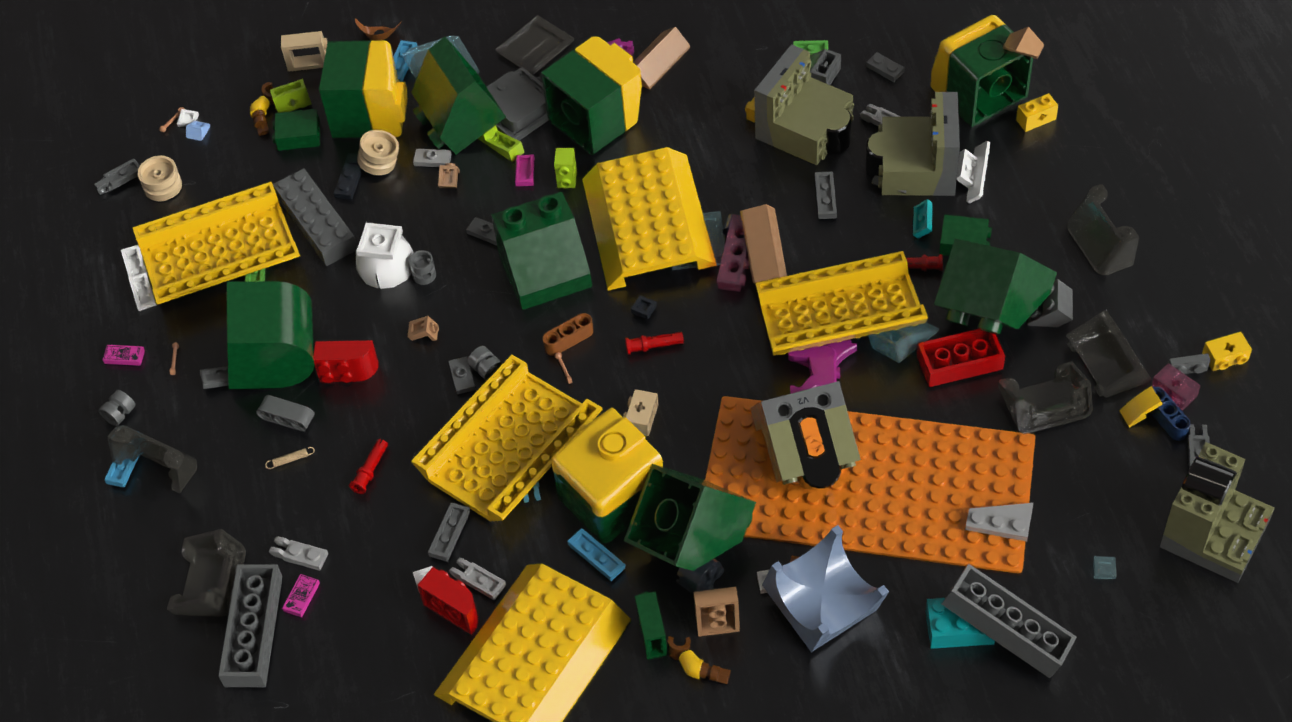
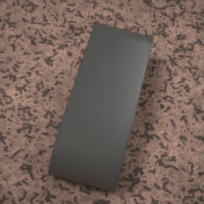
(285, 413)

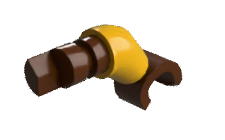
(259, 108)
(693, 665)

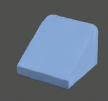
(197, 130)

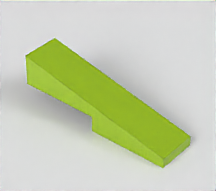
(502, 143)

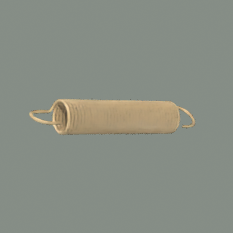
(289, 457)

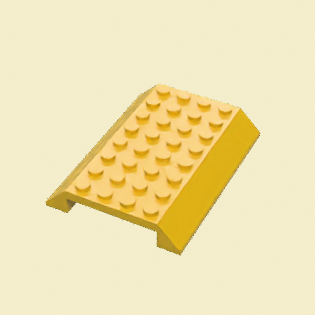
(646, 215)
(215, 242)
(839, 303)
(502, 440)
(536, 650)

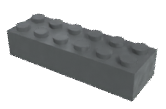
(315, 217)
(1009, 621)
(250, 626)

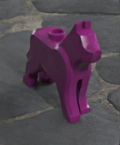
(822, 363)

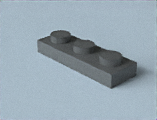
(825, 195)
(449, 532)

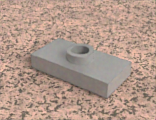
(431, 157)

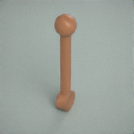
(163, 128)
(175, 346)
(558, 356)

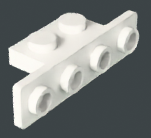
(972, 170)

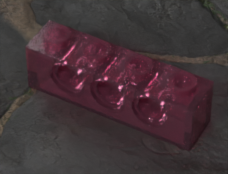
(733, 280)

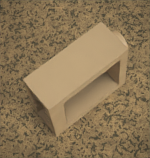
(301, 41)

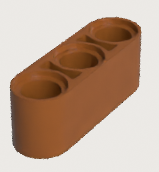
(558, 340)

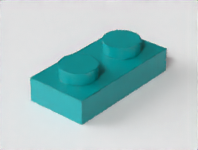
(922, 219)

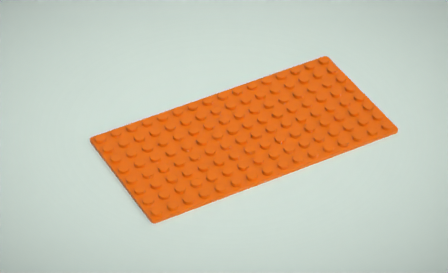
(898, 501)

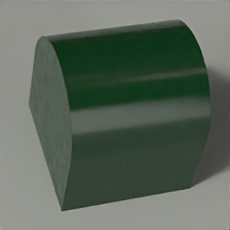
(268, 335)

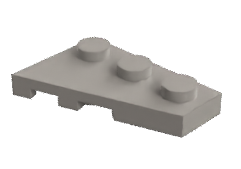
(1001, 521)

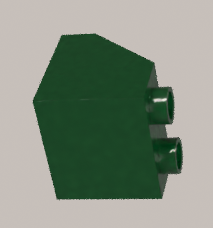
(453, 99)
(541, 250)
(992, 286)
(687, 518)

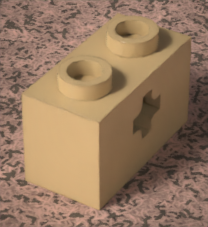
(642, 410)

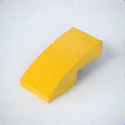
(1140, 405)

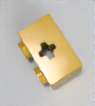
(1037, 112)
(1227, 351)

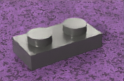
(885, 67)
(1191, 364)

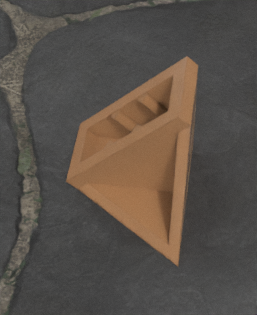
(1024, 43)

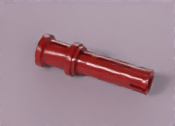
(926, 262)
(645, 343)
(365, 473)

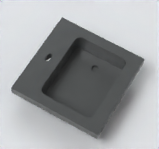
(522, 102)

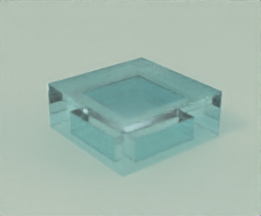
(1104, 567)

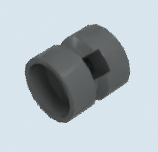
(422, 267)
(484, 362)
(114, 410)

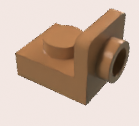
(448, 175)
(423, 327)

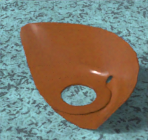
(369, 31)

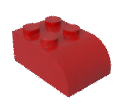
(345, 360)
(449, 599)

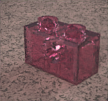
(1176, 385)

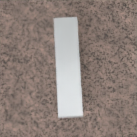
(138, 277)

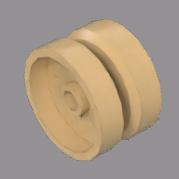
(378, 152)
(160, 178)

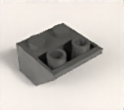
(825, 65)
(1055, 309)

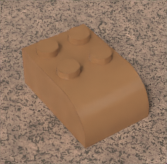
(716, 611)

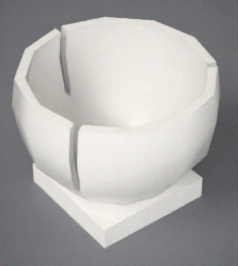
(384, 254)

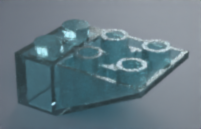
(902, 342)

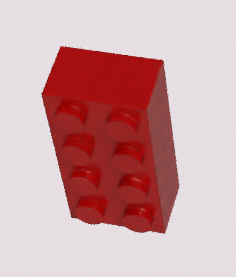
(960, 356)

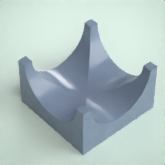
(822, 592)

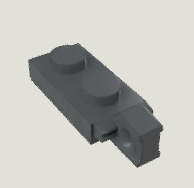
(118, 176)

